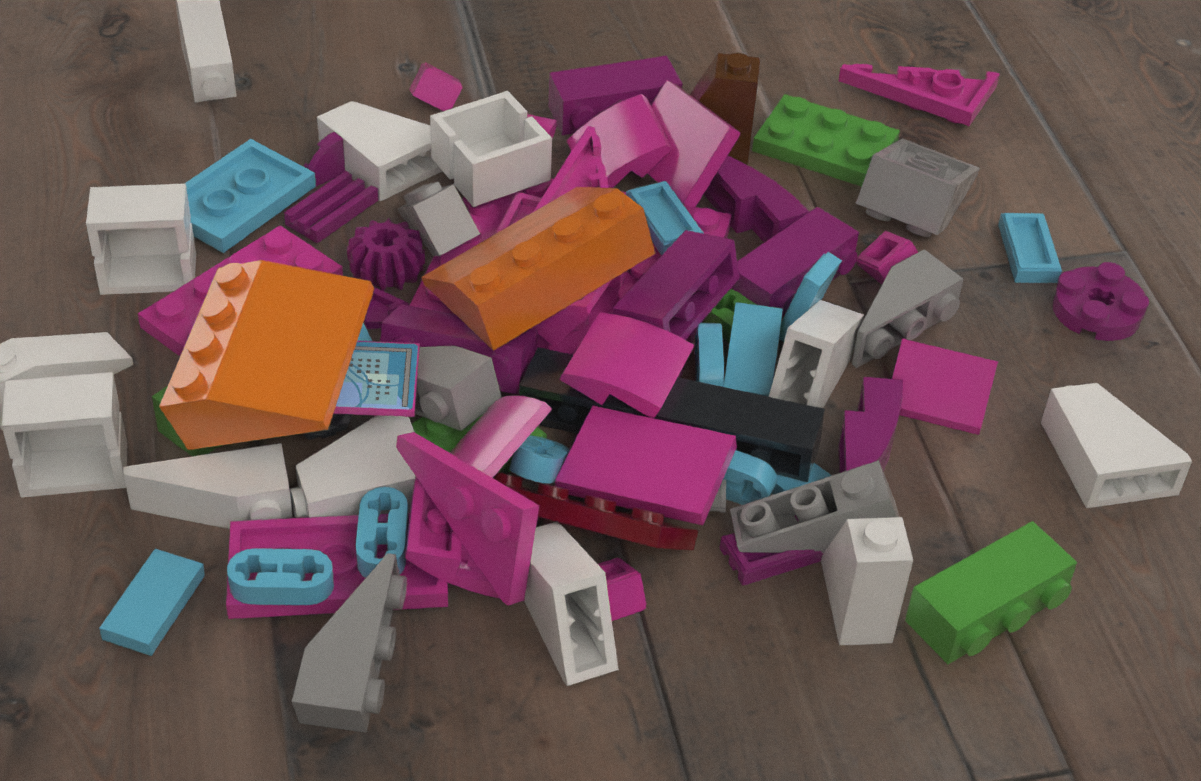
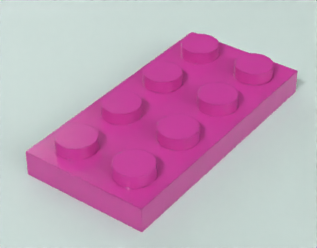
(175, 314)
(337, 540)

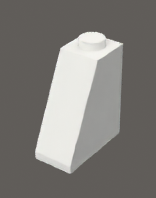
(206, 49)
(381, 147)
(815, 354)
(1110, 448)
(350, 467)
(867, 579)
(570, 605)

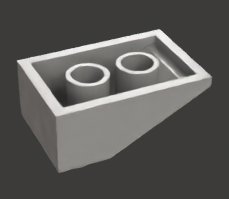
(915, 186)

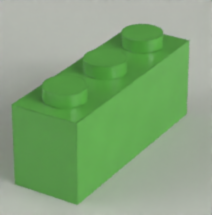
(990, 592)

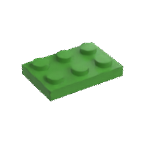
(822, 139)

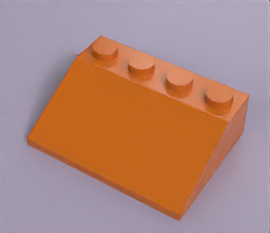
(543, 262)
(265, 354)

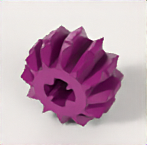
(386, 254)

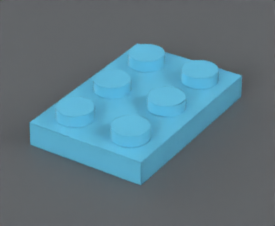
(243, 193)

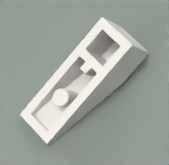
(59, 357)
(214, 487)

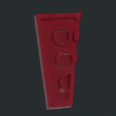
(600, 516)

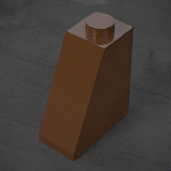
(730, 93)

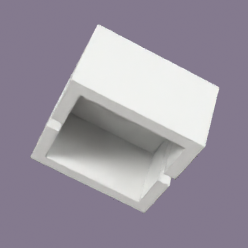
(491, 148)
(141, 238)
(65, 434)

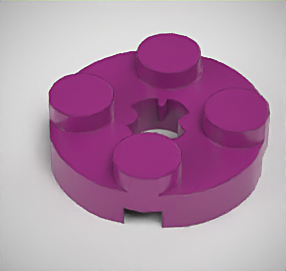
(1100, 301)

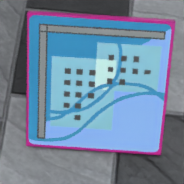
(380, 380)

